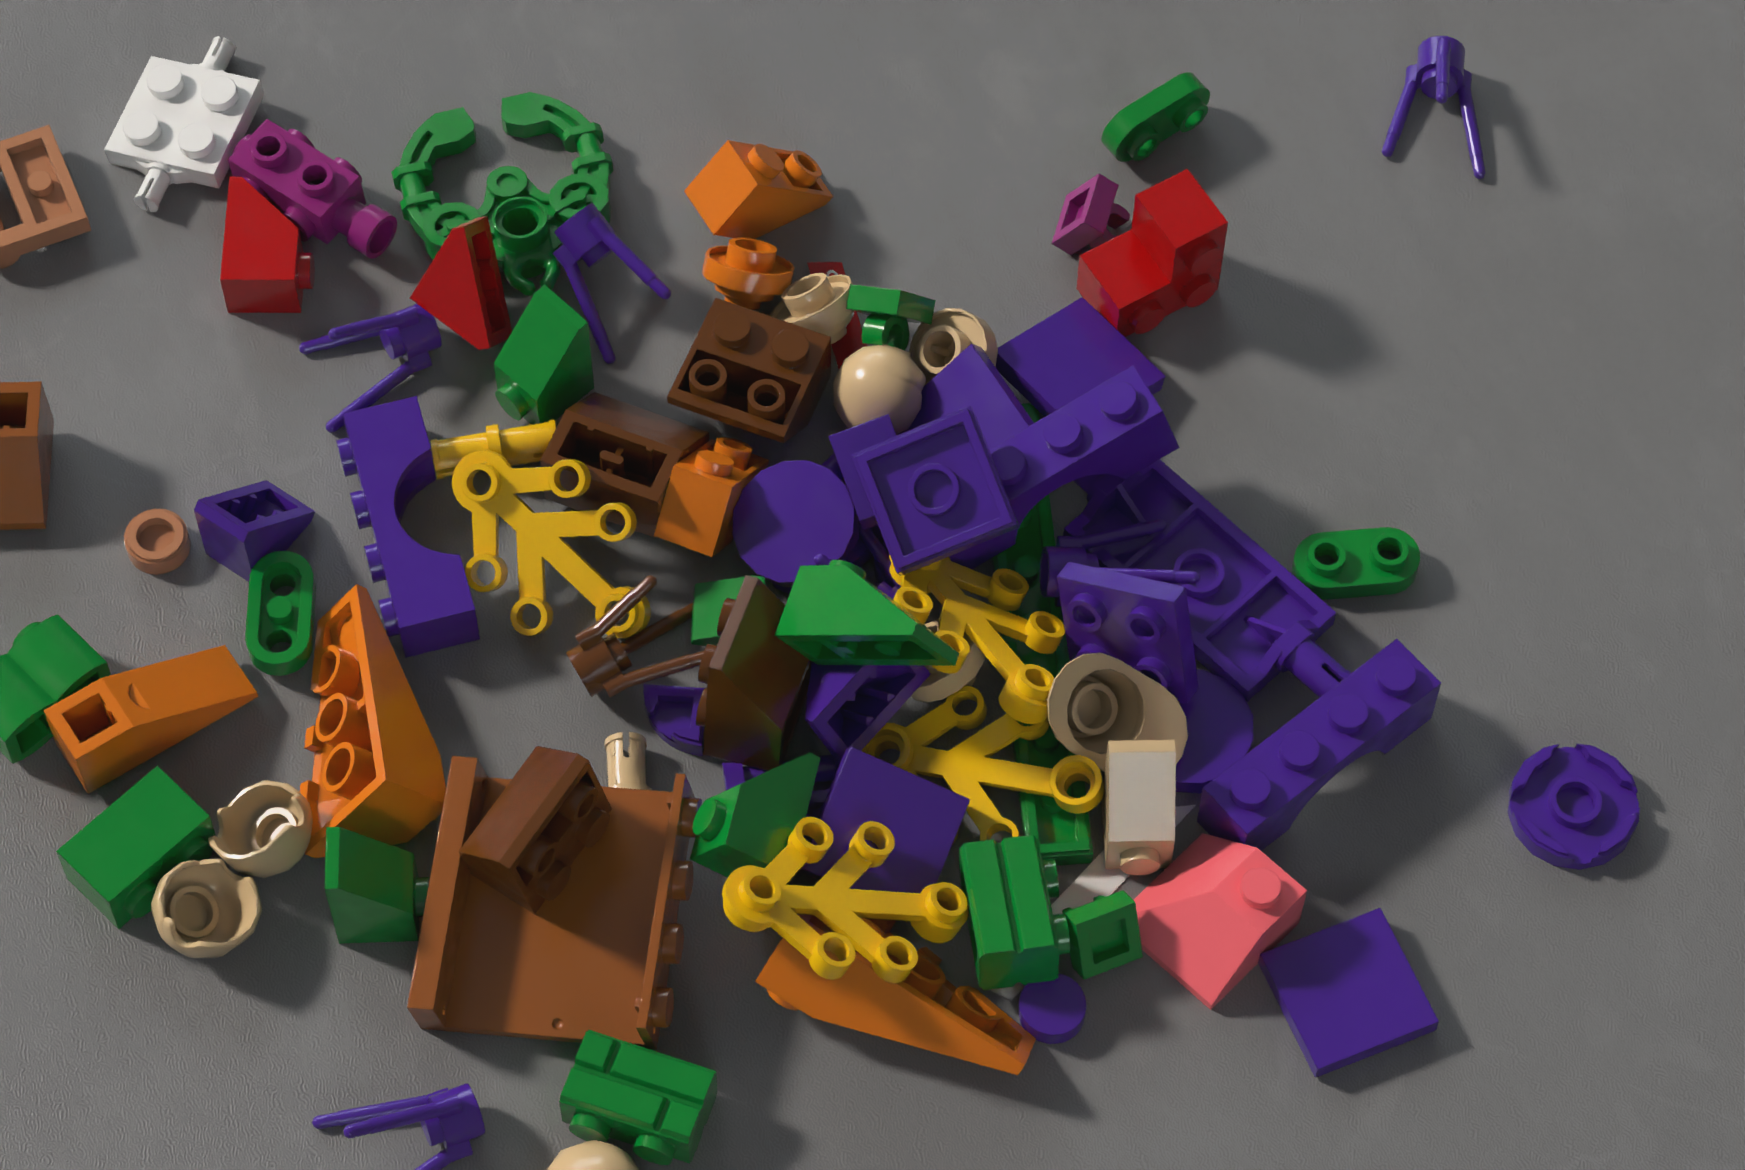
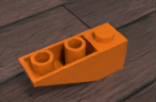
(145, 712)

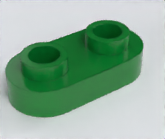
(1155, 117)
(1358, 565)
(280, 618)

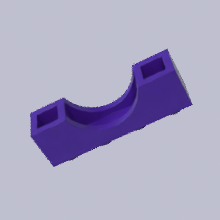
(1102, 432)
(426, 588)
(1359, 715)

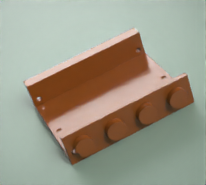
(583, 959)

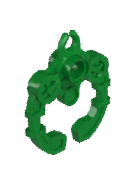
(517, 211)

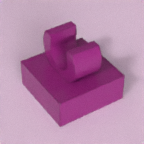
(1087, 214)

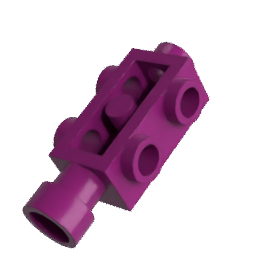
(281, 170)

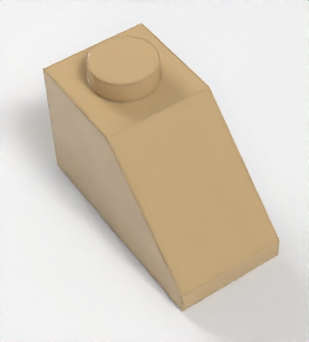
(1139, 805)

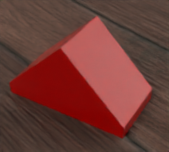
(466, 286)

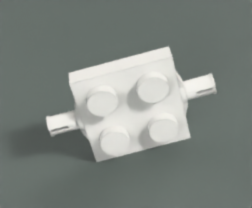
(184, 122)

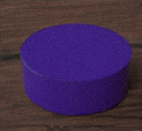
(1052, 1009)

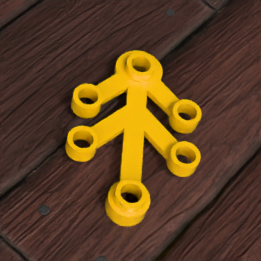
(540, 538)
(1026, 685)
(969, 764)
(933, 913)

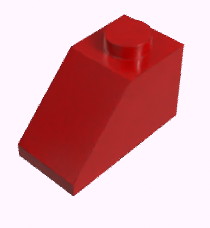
(262, 255)

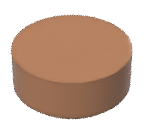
(157, 541)

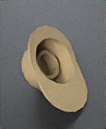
(1107, 701)

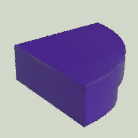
(673, 716)

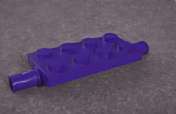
(1245, 610)

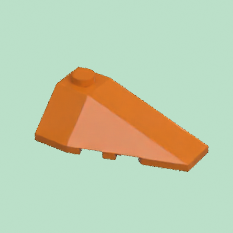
(370, 740)
(916, 1012)

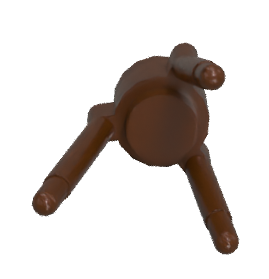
(603, 660)

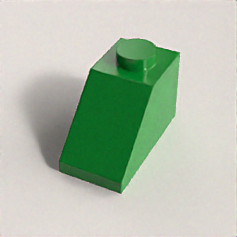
(544, 361)
(753, 818)
(372, 889)

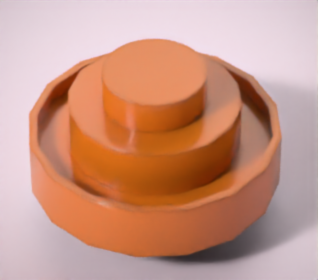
(747, 271)

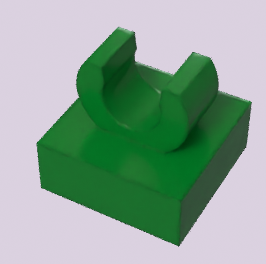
(889, 313)
(1103, 934)

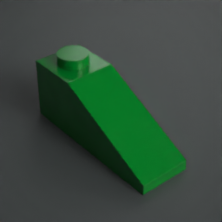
(848, 621)

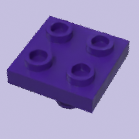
(1130, 620)

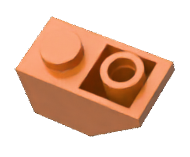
(756, 189)
(704, 494)

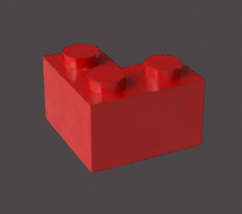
(1162, 262)

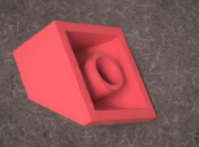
(1216, 914)

